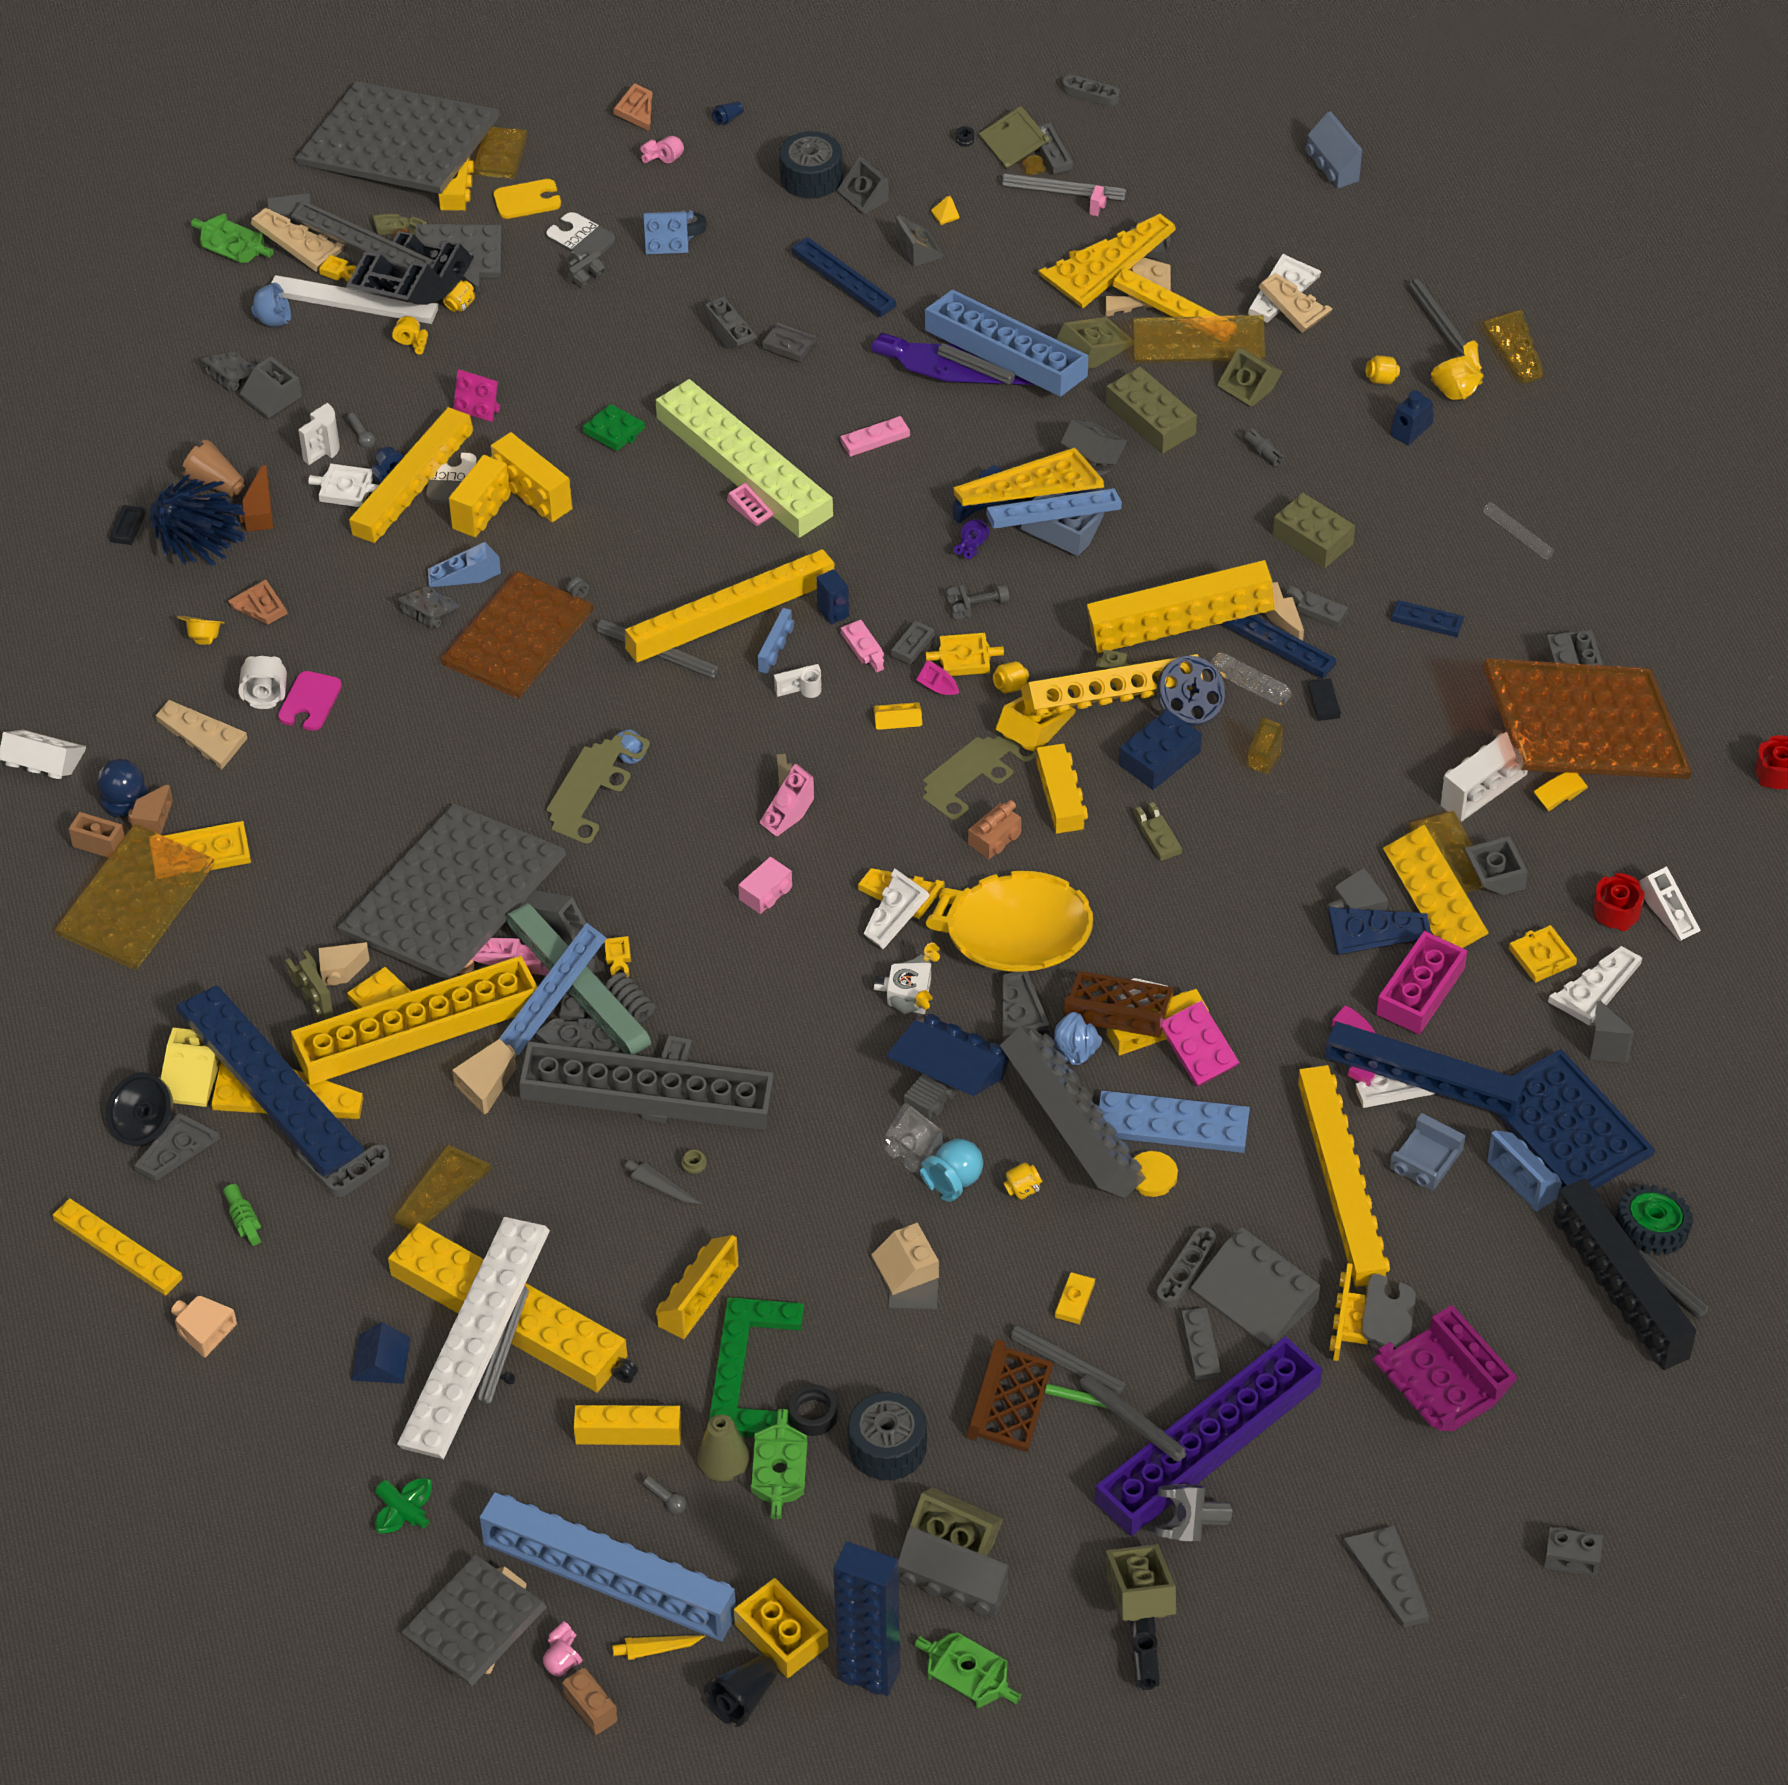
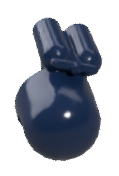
(386, 460)

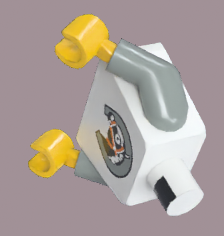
(910, 982)

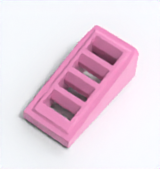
(745, 491)

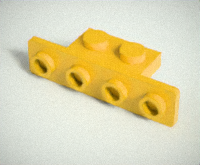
(1350, 1317)

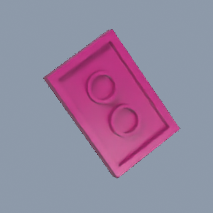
(1199, 1044)

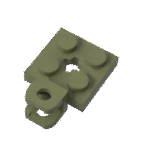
(313, 986)

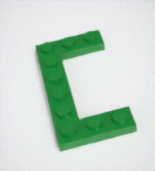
(739, 1317)

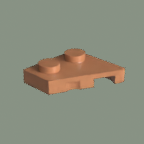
(636, 106)
(259, 603)

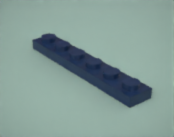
(844, 276)
(1283, 644)

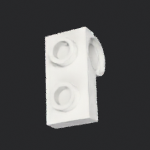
(803, 679)

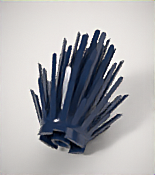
(182, 516)

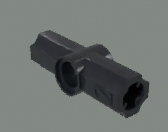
(1145, 1660)

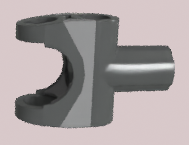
(1191, 1512)

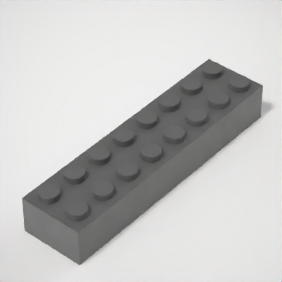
(1073, 1111)

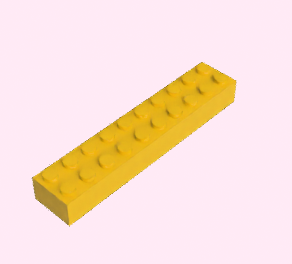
(413, 1020)
(545, 1325)

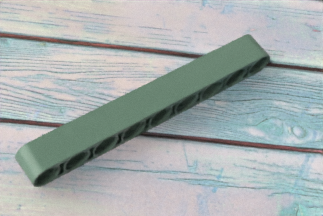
(586, 988)

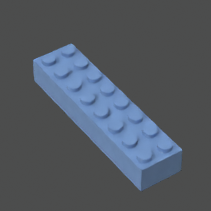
(1006, 342)

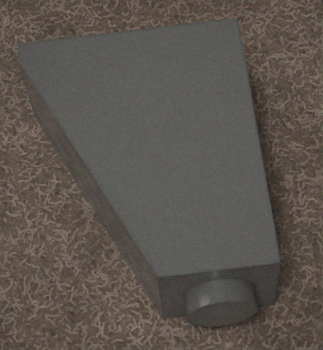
(558, 912)

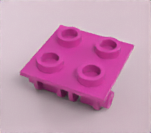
(476, 395)

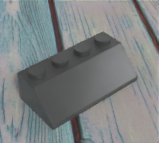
(953, 1572)

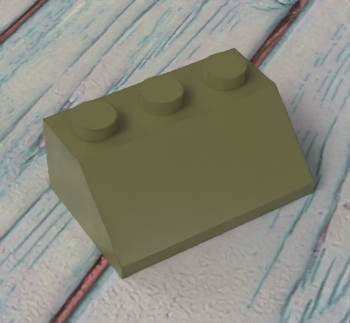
(956, 1521)

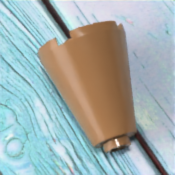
(210, 465)

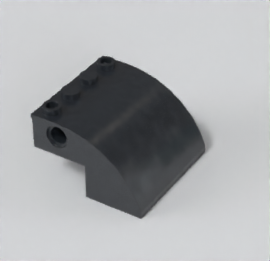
(420, 282)

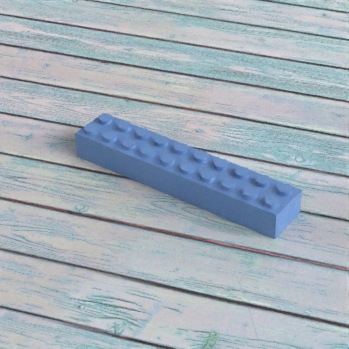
(608, 1566)

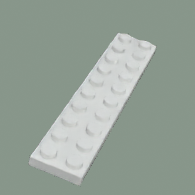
(473, 1338)

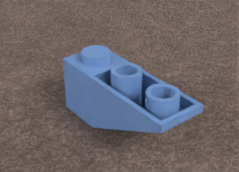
(467, 567)

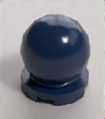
(120, 786)

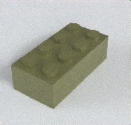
(1151, 409)

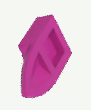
(937, 679)

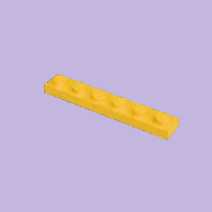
(1157, 296)
(117, 1246)

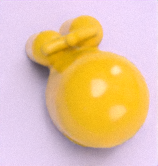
(408, 332)

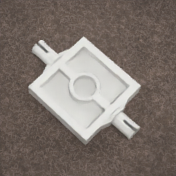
(345, 485)

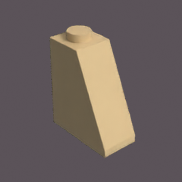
(486, 1074)

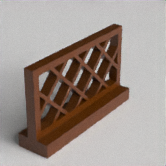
(1117, 1015)
(987, 1397)

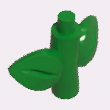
(402, 1505)

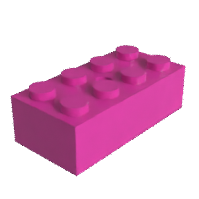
(1421, 982)

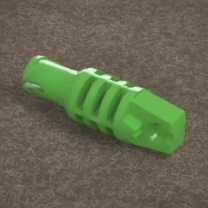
(242, 1214)

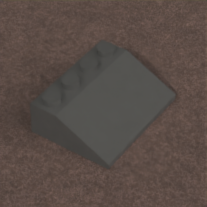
(1256, 1288)

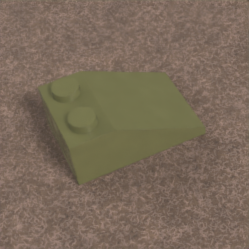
(1096, 338)

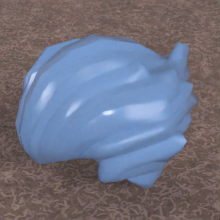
(1076, 1039)

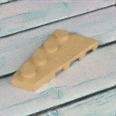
(296, 239)
(208, 735)

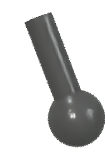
(366, 438)
(674, 1502)

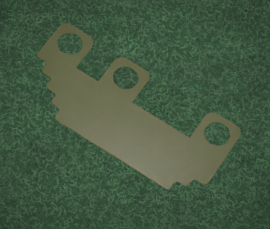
(966, 765)
(587, 774)

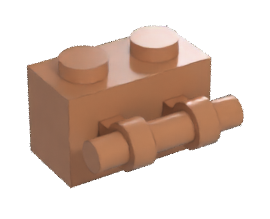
(995, 830)

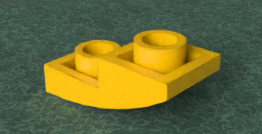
(1559, 789)

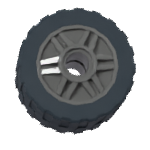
(811, 164)
(887, 1436)

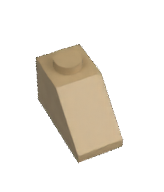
(342, 962)

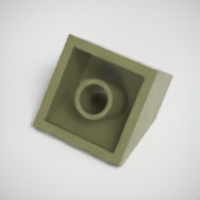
(1249, 377)

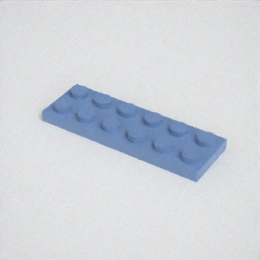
(1176, 1121)

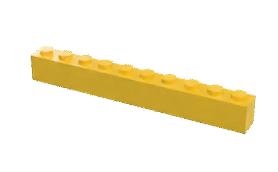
(726, 606)
(1341, 1174)

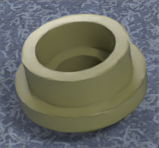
(694, 1156)

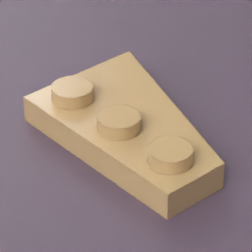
(1296, 306)

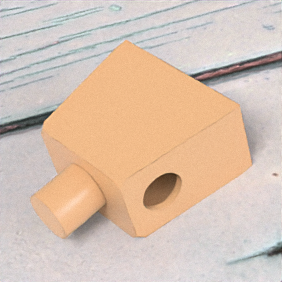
(203, 1323)

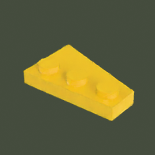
(876, 881)

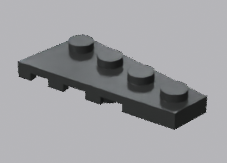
(1389, 1572)

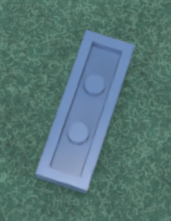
(775, 640)

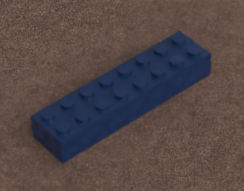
(867, 1618)

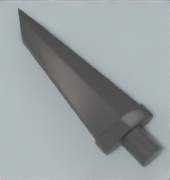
(649, 1176)

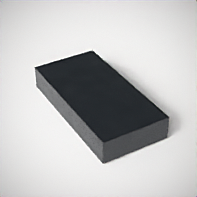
(127, 525)
(1324, 699)

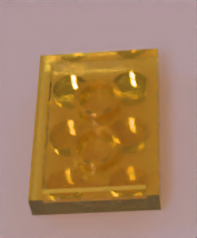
(500, 152)

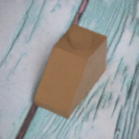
(152, 809)

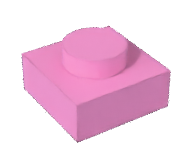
(1097, 200)

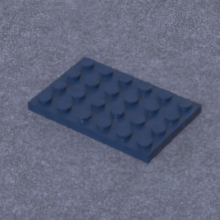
(1574, 1124)

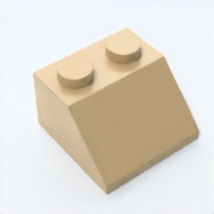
(906, 1259)

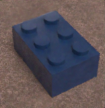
(1160, 749)

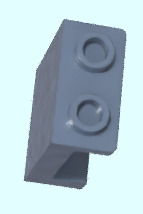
(1428, 1152)

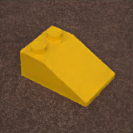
(1029, 729)

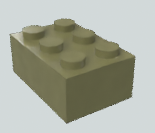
(1313, 530)
(1140, 1582)

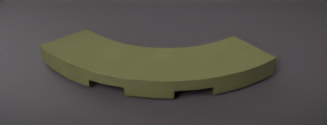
(392, 222)

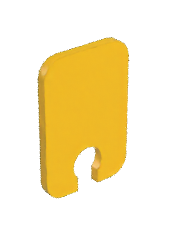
(526, 199)

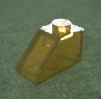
(1265, 746)

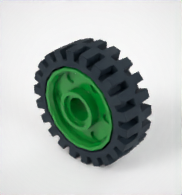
(1654, 1219)

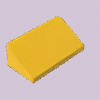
(897, 715)

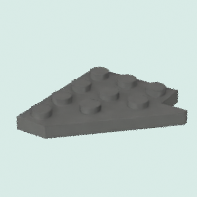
(478, 240)

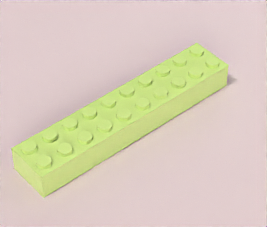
(744, 457)

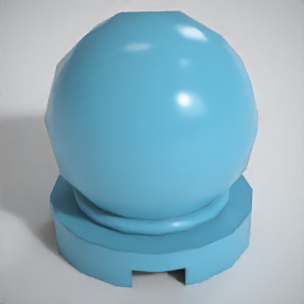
(953, 1168)

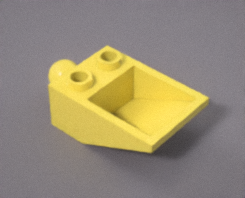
(189, 1068)

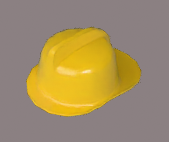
(201, 630)

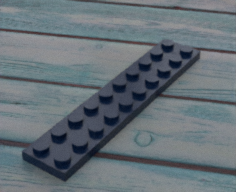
(270, 1080)

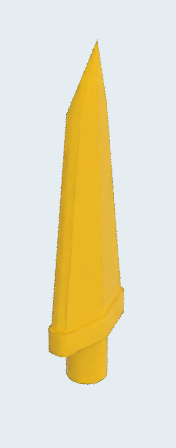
(647, 1646)

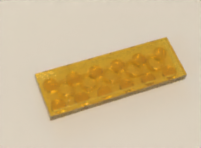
(1197, 338)

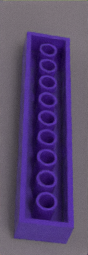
(1210, 1434)

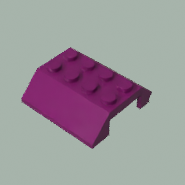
(1447, 1371)

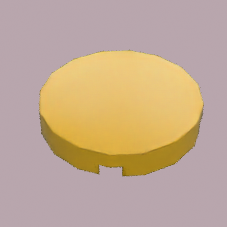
(1159, 1172)

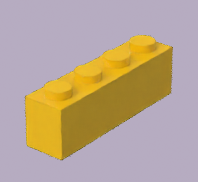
(1060, 788)
(1127, 1042)
(627, 1425)

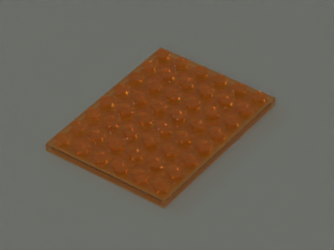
(1586, 719)

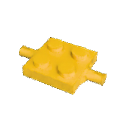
(965, 654)

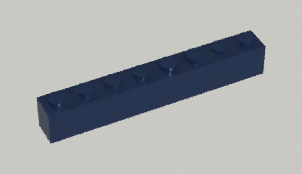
(1425, 1069)

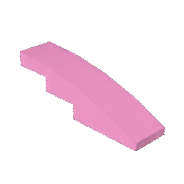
(503, 949)

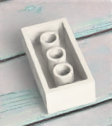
(1481, 778)

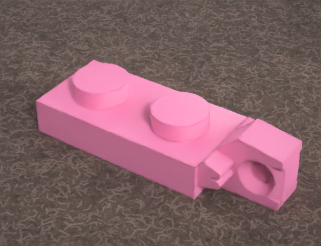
(863, 644)

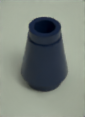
(727, 112)

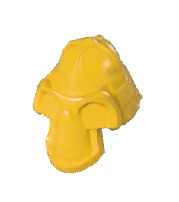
(1459, 375)

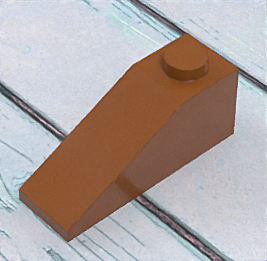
(258, 503)

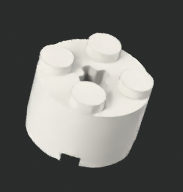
(262, 681)

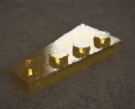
(1514, 342)
(443, 1184)

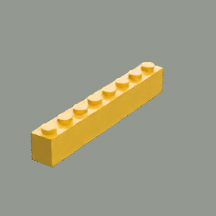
(411, 475)

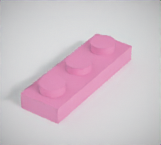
(875, 436)

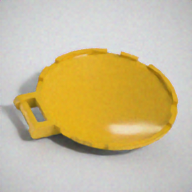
(1015, 920)

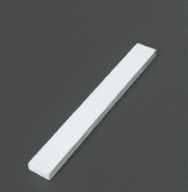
(353, 300)

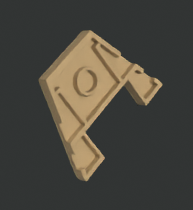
(1149, 269)

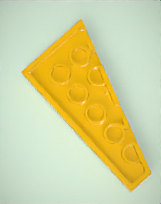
(1097, 266)
(1046, 476)

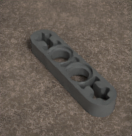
(1190, 1269)

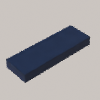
(1427, 618)

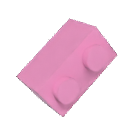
(765, 885)

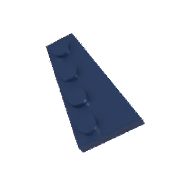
(1367, 929)

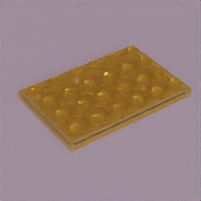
(135, 896)

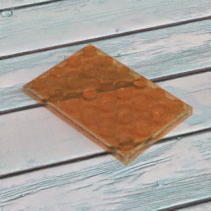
(517, 634)

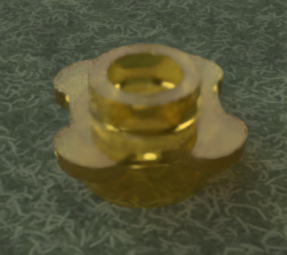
(1034, 165)

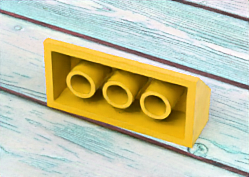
(698, 1286)

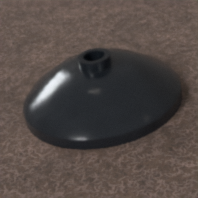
(129, 1107)

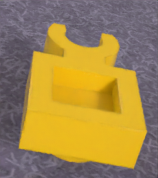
(337, 268)
(618, 954)

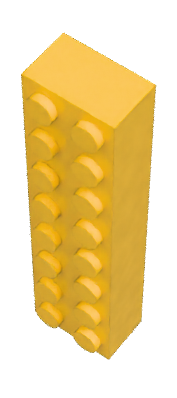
(1181, 606)

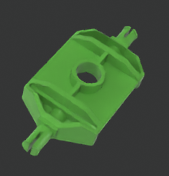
(219, 232)
(773, 1446)
(982, 1683)

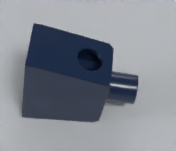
(1412, 418)

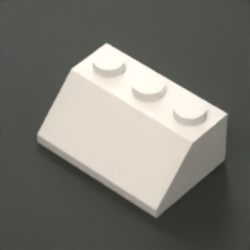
(40, 753)

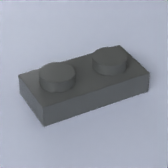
(913, 642)

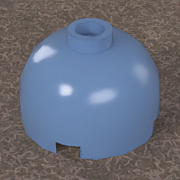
(270, 306)

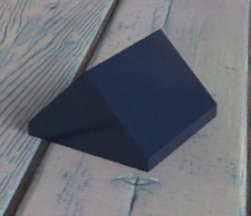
(381, 1355)

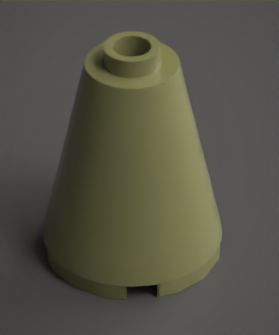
(722, 1450)

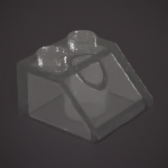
(912, 1138)

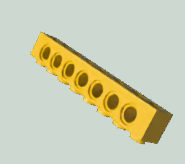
(1035, 692)

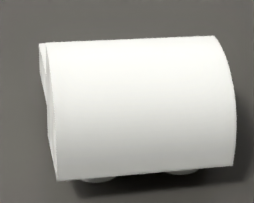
(319, 435)

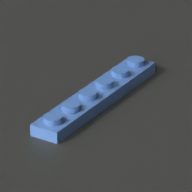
(1053, 508)
(552, 988)

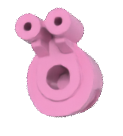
(666, 150)
(560, 1655)

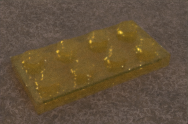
(1452, 841)

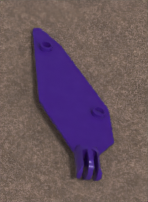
(925, 360)

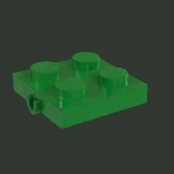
(614, 427)

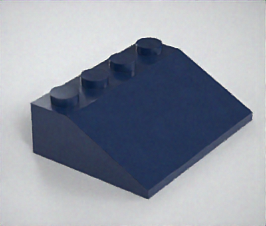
(950, 1055)

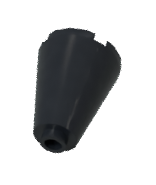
(740, 1689)

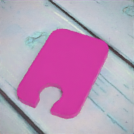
(310, 694)

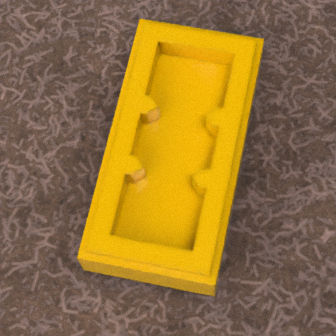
(1075, 1298)

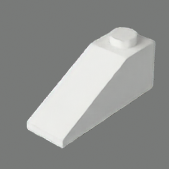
(1668, 903)

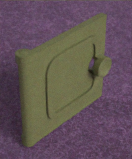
(1014, 137)

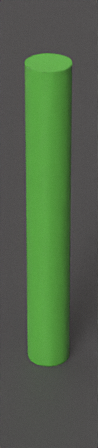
(1073, 1395)

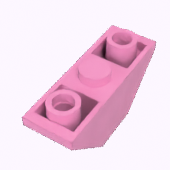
(790, 801)

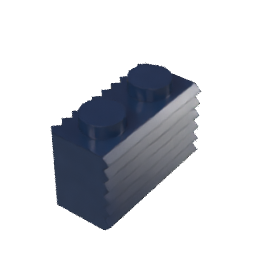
(832, 596)

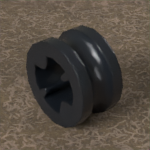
(965, 131)
(625, 1370)

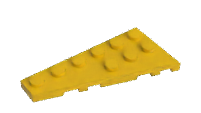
(232, 1096)

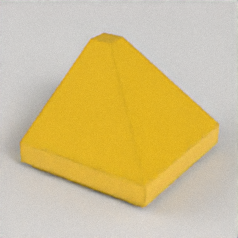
(945, 211)

